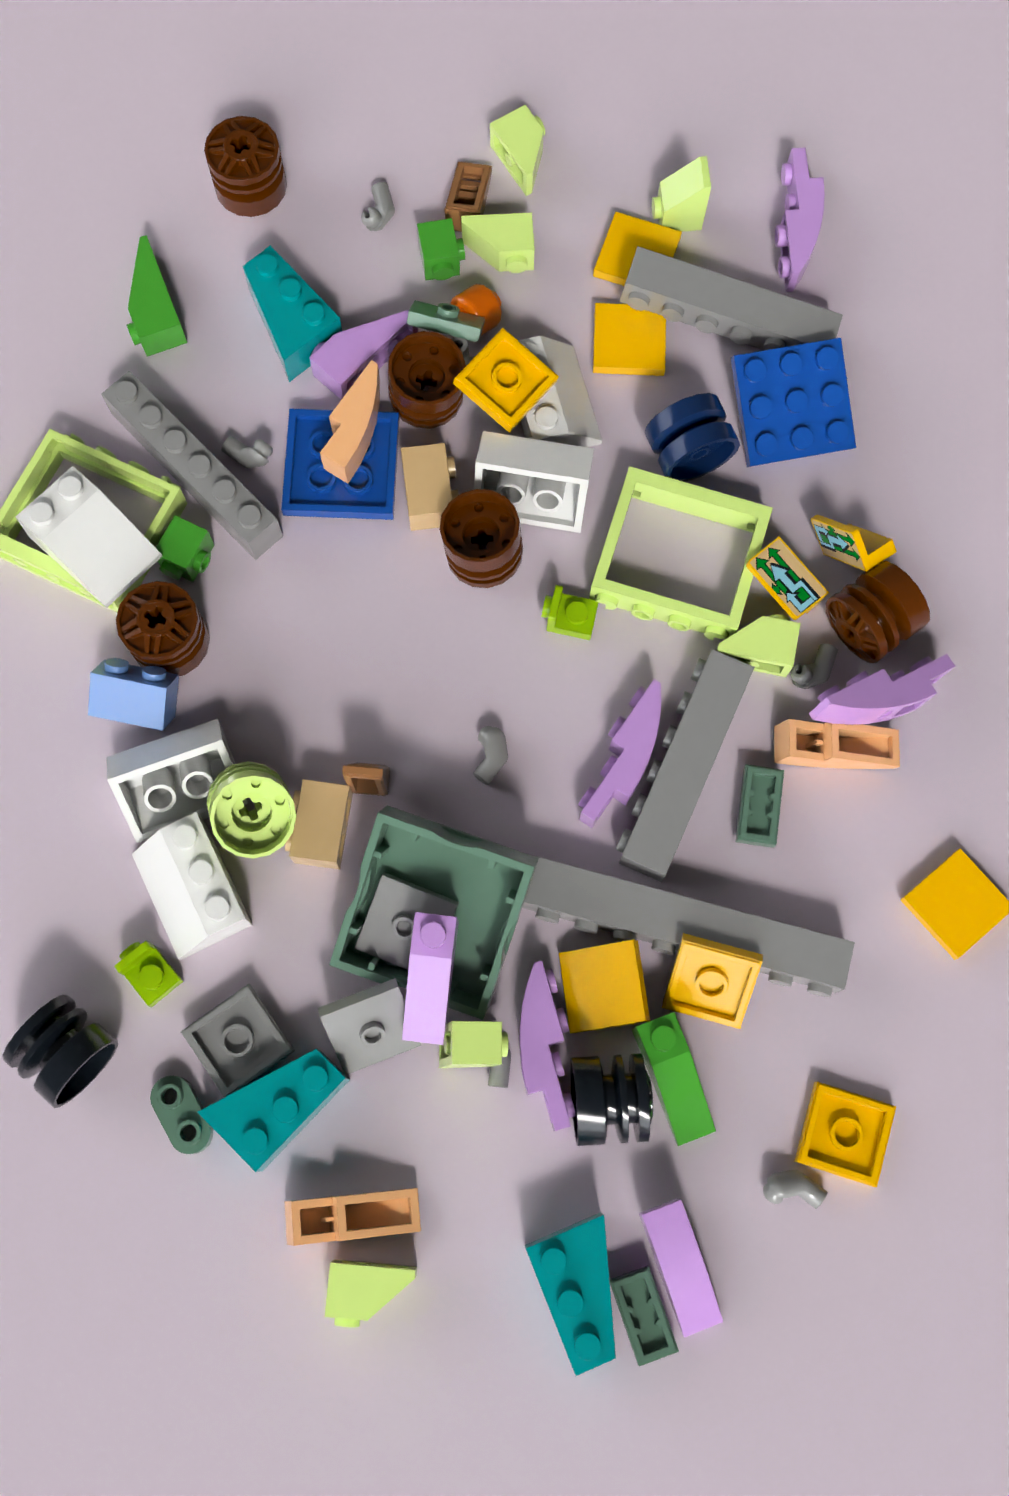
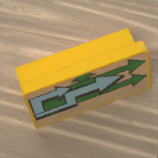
(851, 543)
(787, 579)

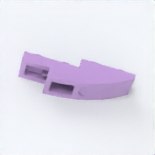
(801, 218)
(881, 696)
(633, 745)
(539, 1028)

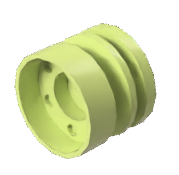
(255, 831)

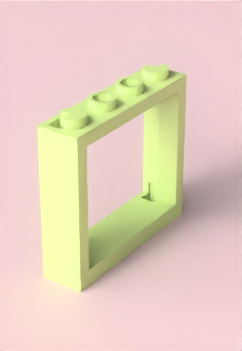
(101, 461)
(693, 501)

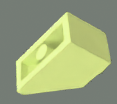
(519, 145)
(684, 197)
(501, 240)
(765, 644)
(473, 1044)
(362, 1288)

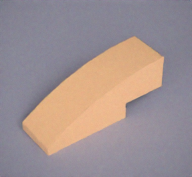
(353, 425)
(836, 745)
(352, 1216)

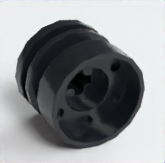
(60, 1050)
(610, 1099)

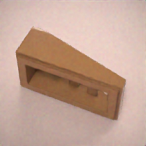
(468, 196)
(367, 778)

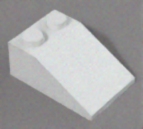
(88, 536)

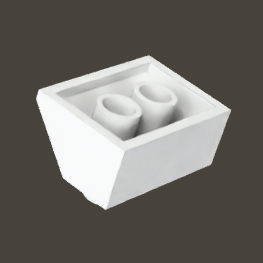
(565, 410)
(538, 477)
(168, 777)
(190, 886)

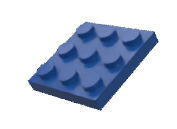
(793, 402)
(316, 492)

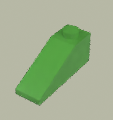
(150, 306)
(674, 1078)

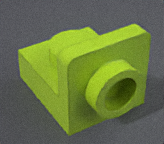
(569, 614)
(148, 972)

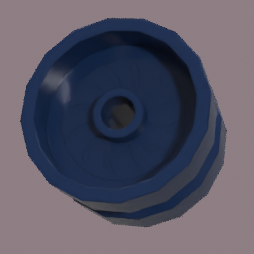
(692, 437)

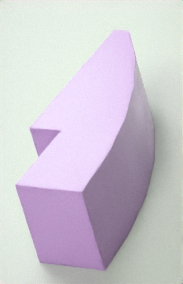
(681, 1267)

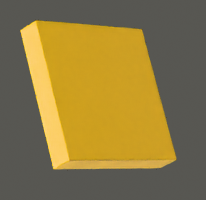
(622, 241)
(628, 341)
(505, 380)
(957, 904)
(712, 980)
(604, 986)
(845, 1134)

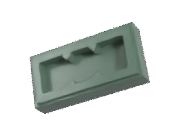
(446, 320)
(759, 806)
(643, 1315)

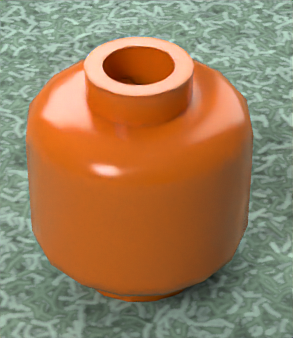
(481, 302)

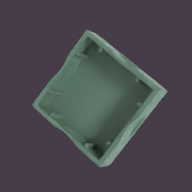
(476, 872)

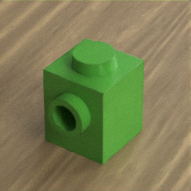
(440, 249)
(184, 550)

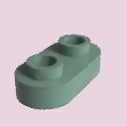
(181, 1114)

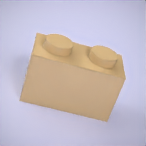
(427, 484)
(320, 824)

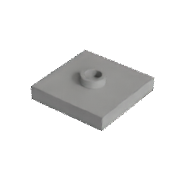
(391, 918)
(367, 1026)
(237, 1041)

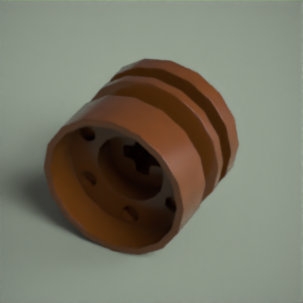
(246, 166)
(422, 361)
(476, 520)
(878, 611)
(174, 645)

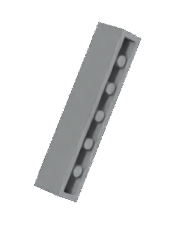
(723, 304)
(193, 465)
(686, 765)

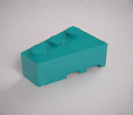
(290, 310)
(275, 1108)
(577, 1289)

